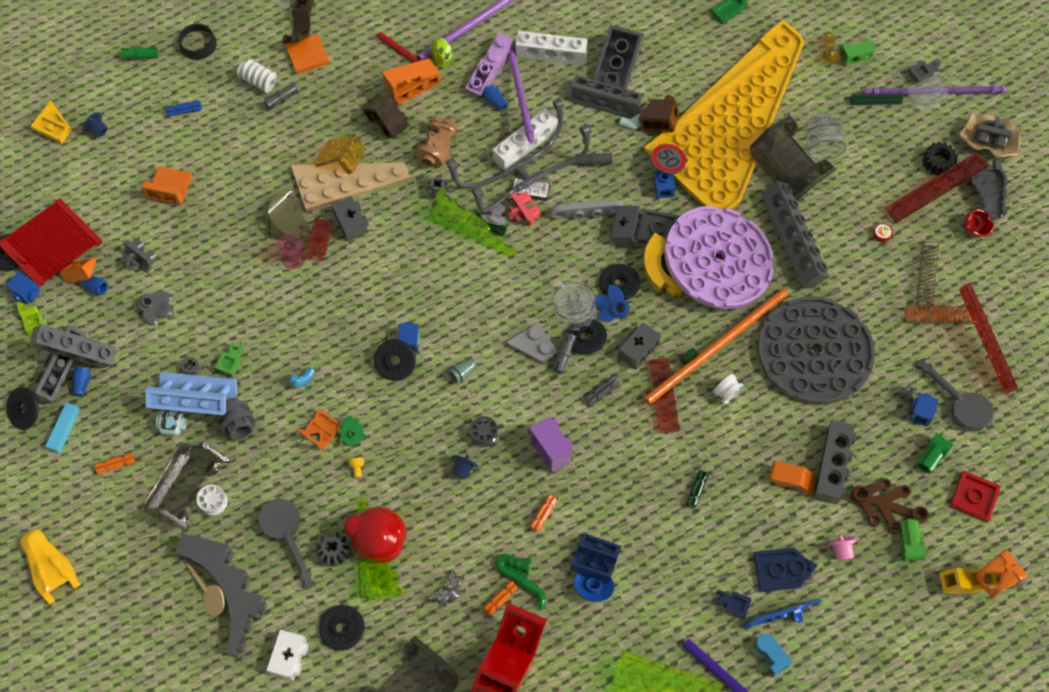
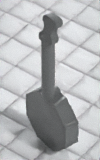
(969, 410)
(280, 521)

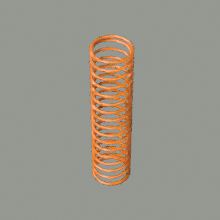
(935, 314)

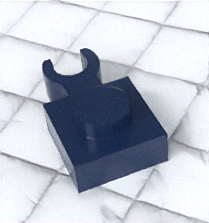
(735, 603)

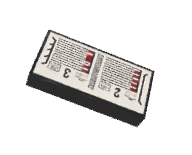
(537, 191)

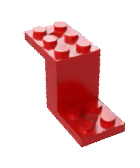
(511, 652)

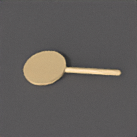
(213, 596)

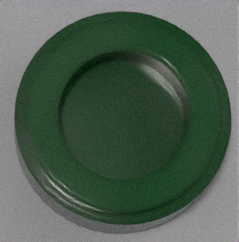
(688, 356)

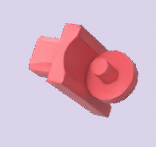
(520, 201)

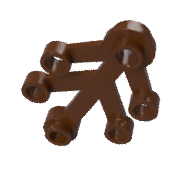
(885, 504)

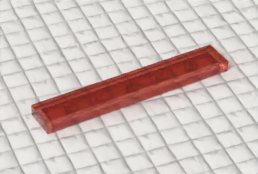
(936, 187)
(988, 338)

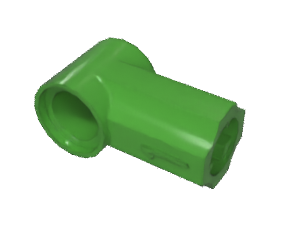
(911, 543)

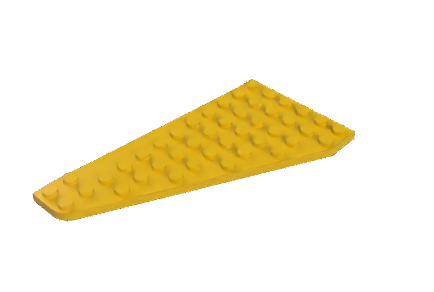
(730, 118)

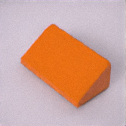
(78, 270)

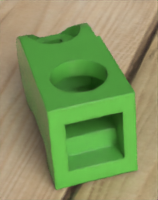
(856, 53)

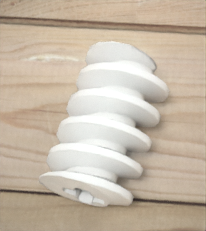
(257, 75)

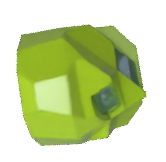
(441, 53)

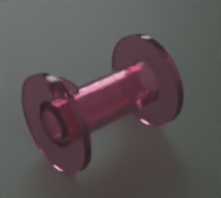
(290, 249)

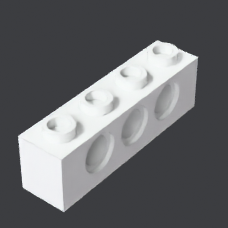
(551, 47)
(517, 145)

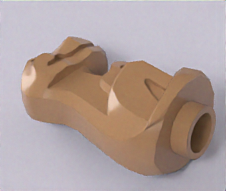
(436, 147)

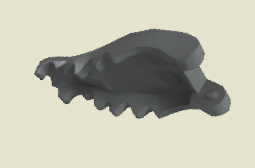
(991, 189)

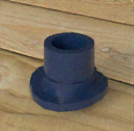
(95, 125)
(463, 466)

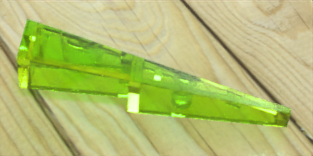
(464, 221)
(376, 579)

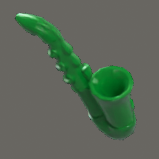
(512, 568)

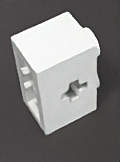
(287, 643)

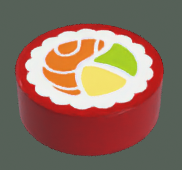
(882, 232)

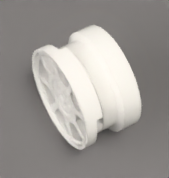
(728, 388)
(212, 500)

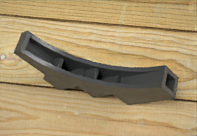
(242, 605)

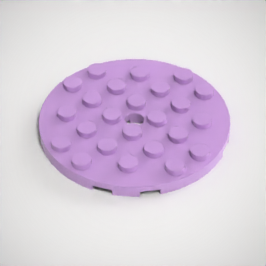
(716, 282)

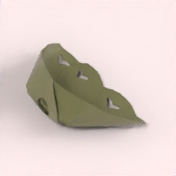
(284, 220)

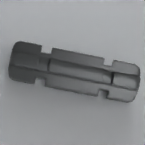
(601, 390)

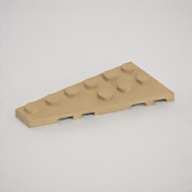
(330, 182)

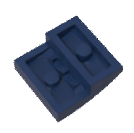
(595, 557)

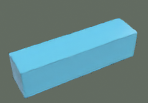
(62, 428)

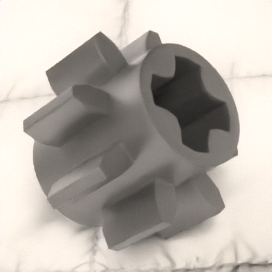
(435, 185)

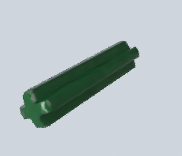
(869, 99)

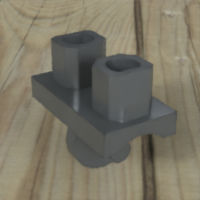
(995, 130)
(136, 257)

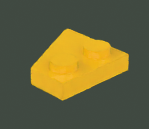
(51, 124)

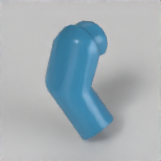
(302, 380)

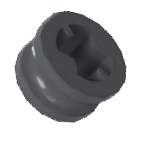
(185, 363)
(908, 392)

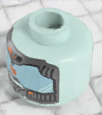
(171, 422)

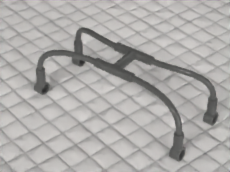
(476, 190)

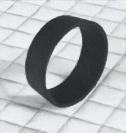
(197, 54)

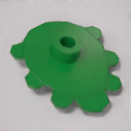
(351, 431)

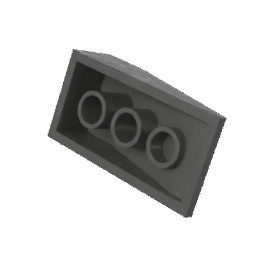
(619, 57)

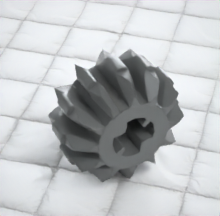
(330, 555)

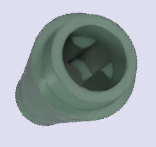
(462, 370)

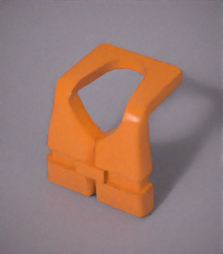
(324, 426)
(1005, 567)

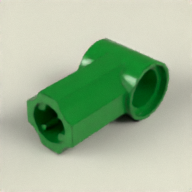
(934, 453)

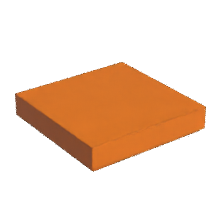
(307, 54)

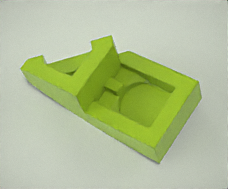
(30, 316)

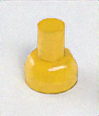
(356, 464)

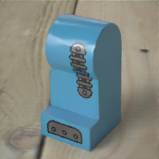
(772, 651)

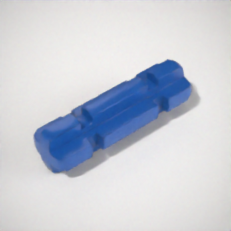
(184, 108)

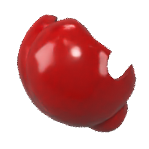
(376, 533)

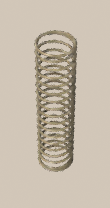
(930, 263)

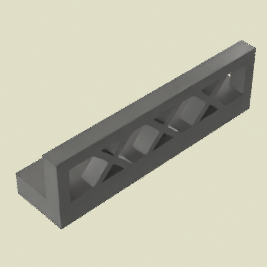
(604, 98)

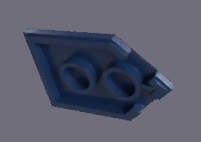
(781, 569)

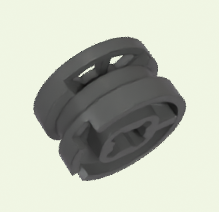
(483, 432)

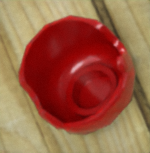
(978, 223)

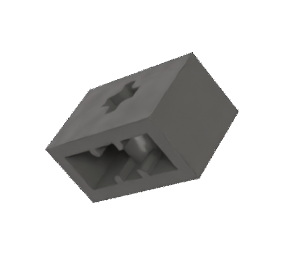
(354, 226)
(627, 226)
(634, 354)

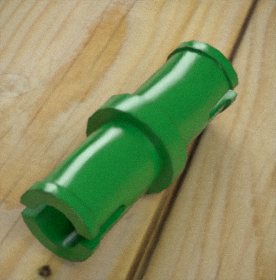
(139, 52)

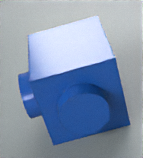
(663, 185)
(23, 288)
(923, 409)

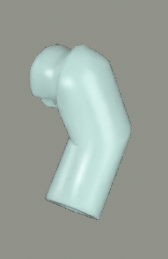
(632, 123)

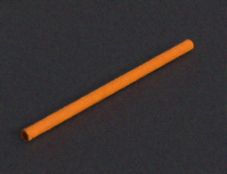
(715, 346)

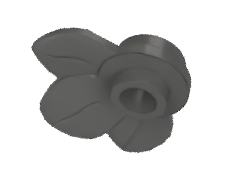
(157, 308)

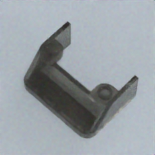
(181, 481)

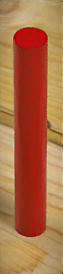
(397, 47)

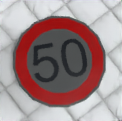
(668, 159)

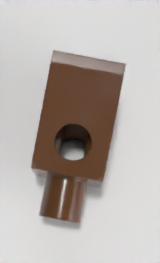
(660, 115)

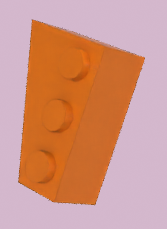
(410, 80)

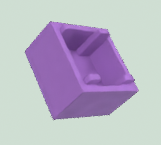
(551, 444)

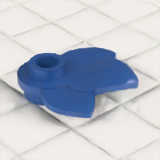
(609, 303)

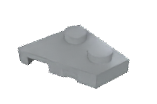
(534, 344)

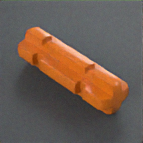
(114, 463)
(543, 513)
(500, 598)

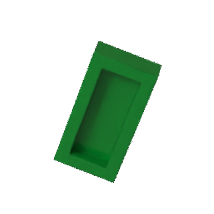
(728, 9)

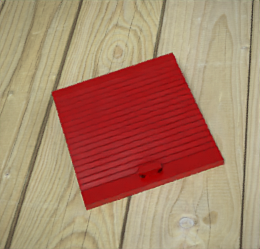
(49, 242)

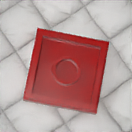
(975, 496)

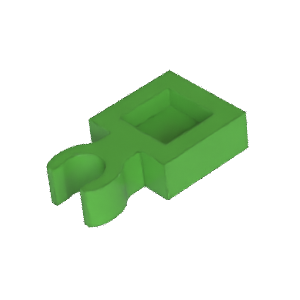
(229, 362)

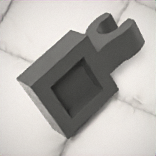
(923, 71)

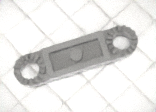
(589, 208)

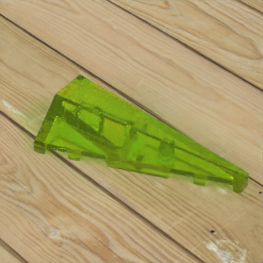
(646, 675)

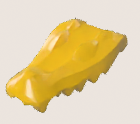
(47, 564)

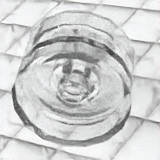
(574, 305)

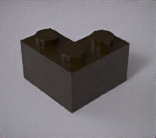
(386, 114)

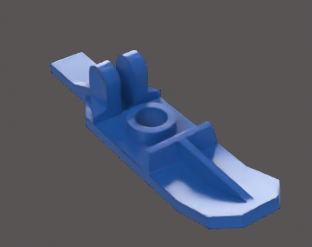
(795, 612)

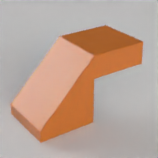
(792, 475)

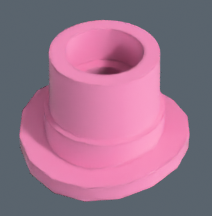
(843, 547)

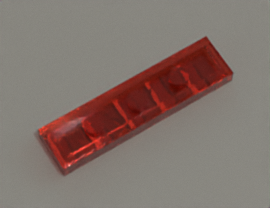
(665, 404)

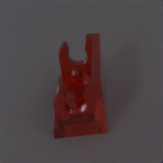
(319, 239)

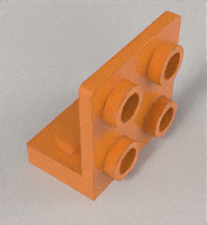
(168, 185)

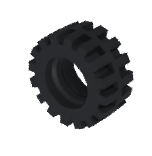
(943, 150)

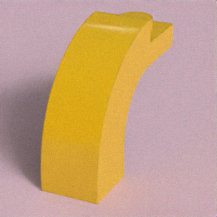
(653, 269)
(964, 581)

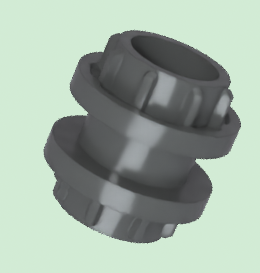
(237, 421)

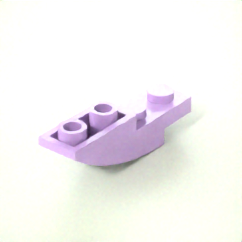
(491, 64)

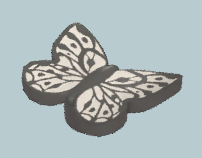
(449, 591)

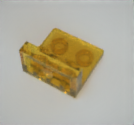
(345, 150)

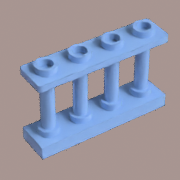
(191, 393)

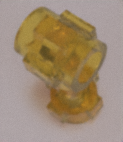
(830, 53)

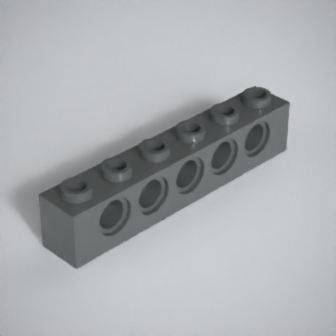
(780, 206)

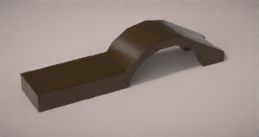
(302, 21)

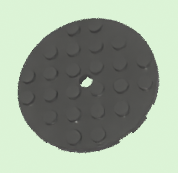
(811, 377)

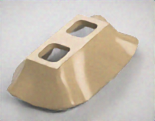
(968, 133)

